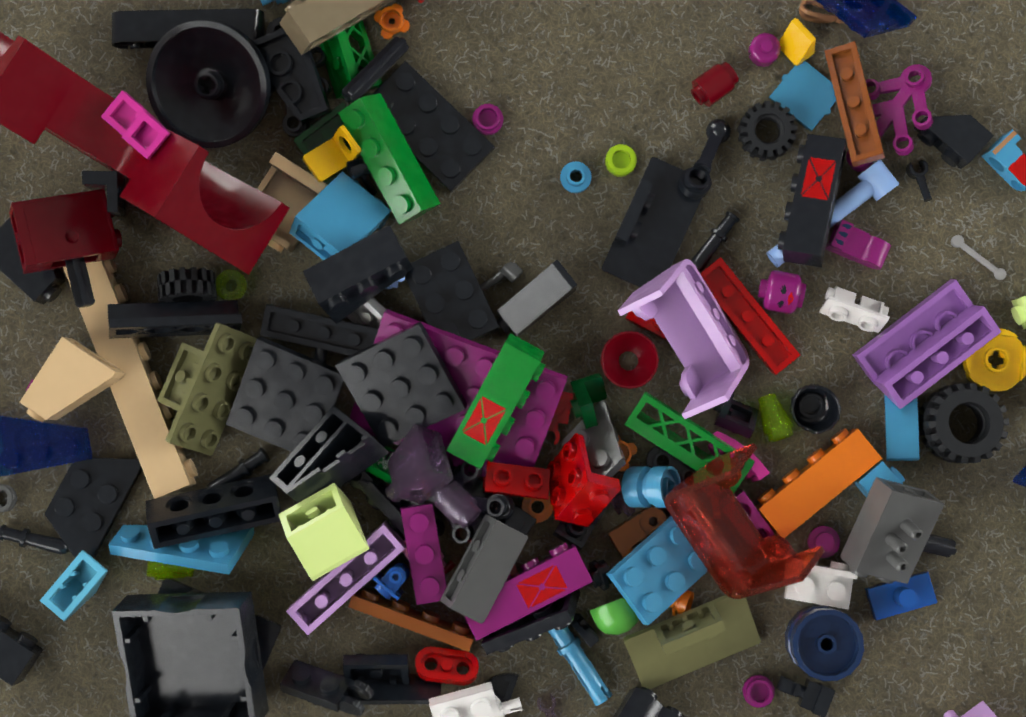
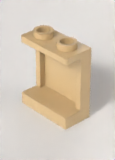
(293, 188)

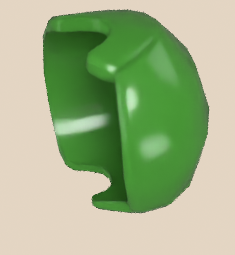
(614, 617)

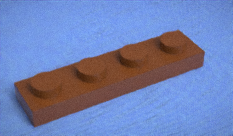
(854, 104)
(424, 622)

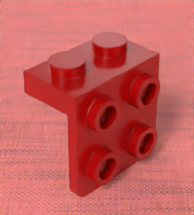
(575, 490)

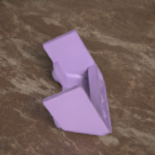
(697, 333)

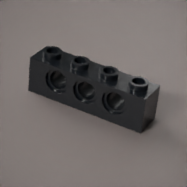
(212, 511)

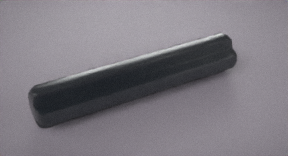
(375, 69)

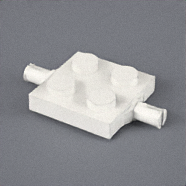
(473, 702)

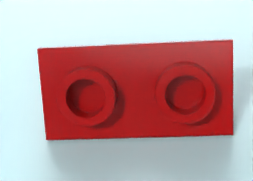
(517, 480)

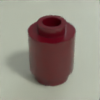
(714, 84)

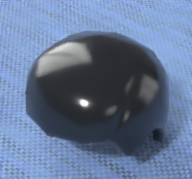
(819, 400)

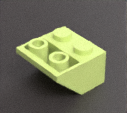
(324, 531)

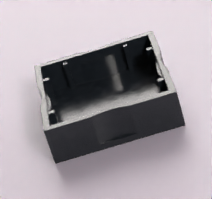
(191, 655)

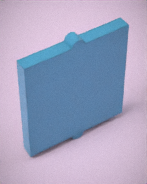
(806, 95)

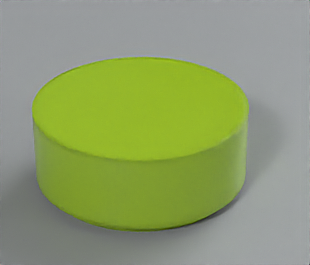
(620, 160)

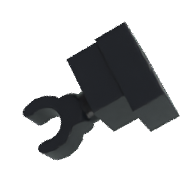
(812, 695)

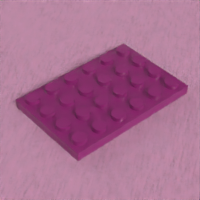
(469, 366)

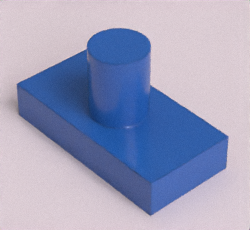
(899, 597)

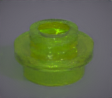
(222, 280)

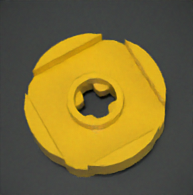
(1005, 375)

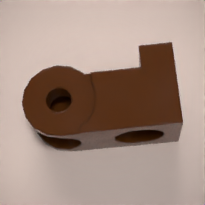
(635, 529)

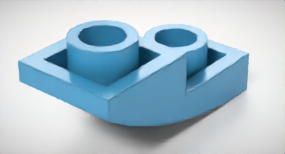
(901, 431)

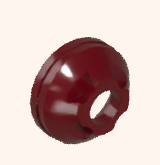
(643, 349)

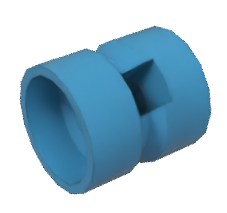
(648, 486)

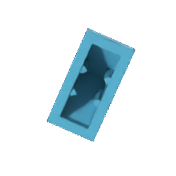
(74, 586)

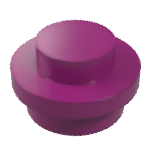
(487, 119)
(824, 537)
(758, 691)

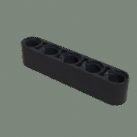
(146, 27)

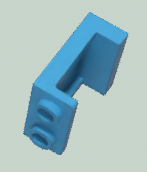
(339, 217)

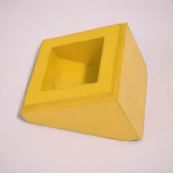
(797, 42)

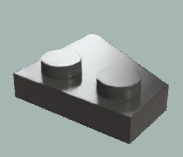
(601, 443)

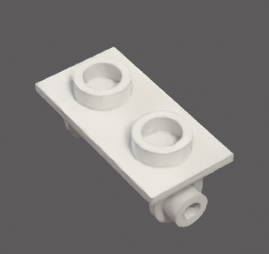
(868, 315)

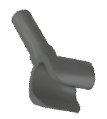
(509, 270)

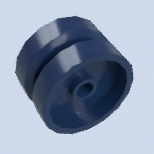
(822, 662)

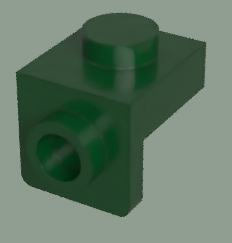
(586, 392)

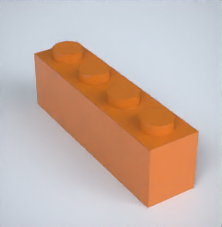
(818, 482)

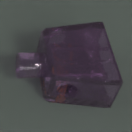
(418, 466)

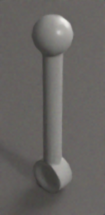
(958, 241)

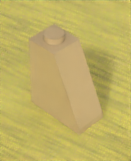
(68, 380)

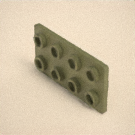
(205, 387)
(691, 640)

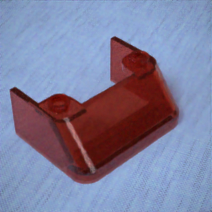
(727, 538)

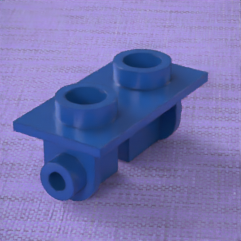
(390, 583)

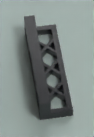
(111, 182)
(171, 318)

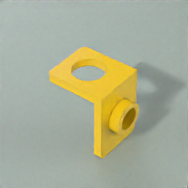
(332, 155)

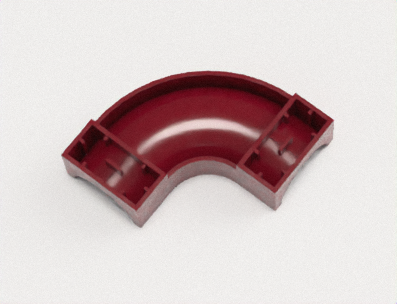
(171, 186)

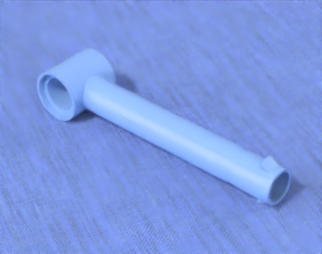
(874, 183)

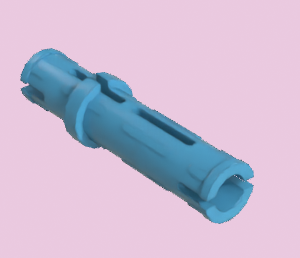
(583, 668)

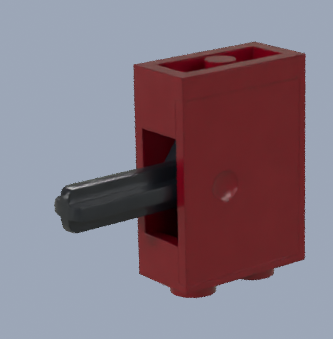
(66, 234)

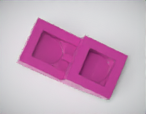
(136, 124)

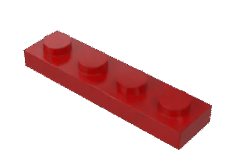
(749, 317)

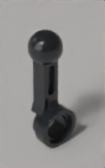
(717, 132)

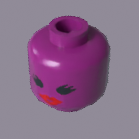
(782, 292)

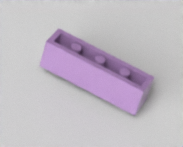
(344, 581)

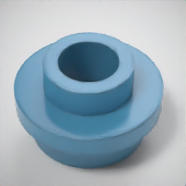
(571, 186)

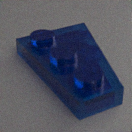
(40, 445)

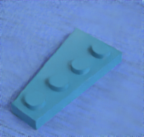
(208, 554)

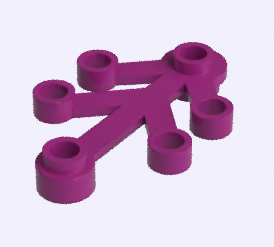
(893, 110)

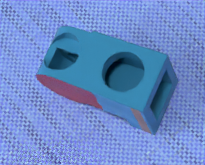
(1008, 160)

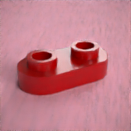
(447, 663)

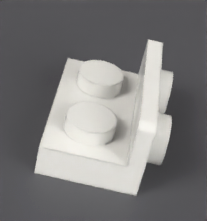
(824, 586)

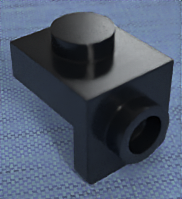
(736, 417)

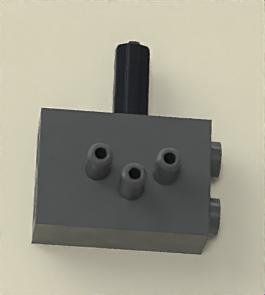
(894, 532)

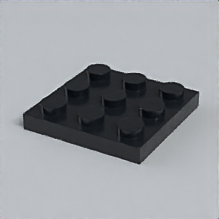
(401, 384)
(283, 394)

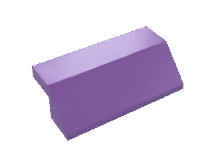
(926, 343)

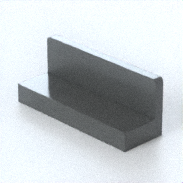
(483, 569)

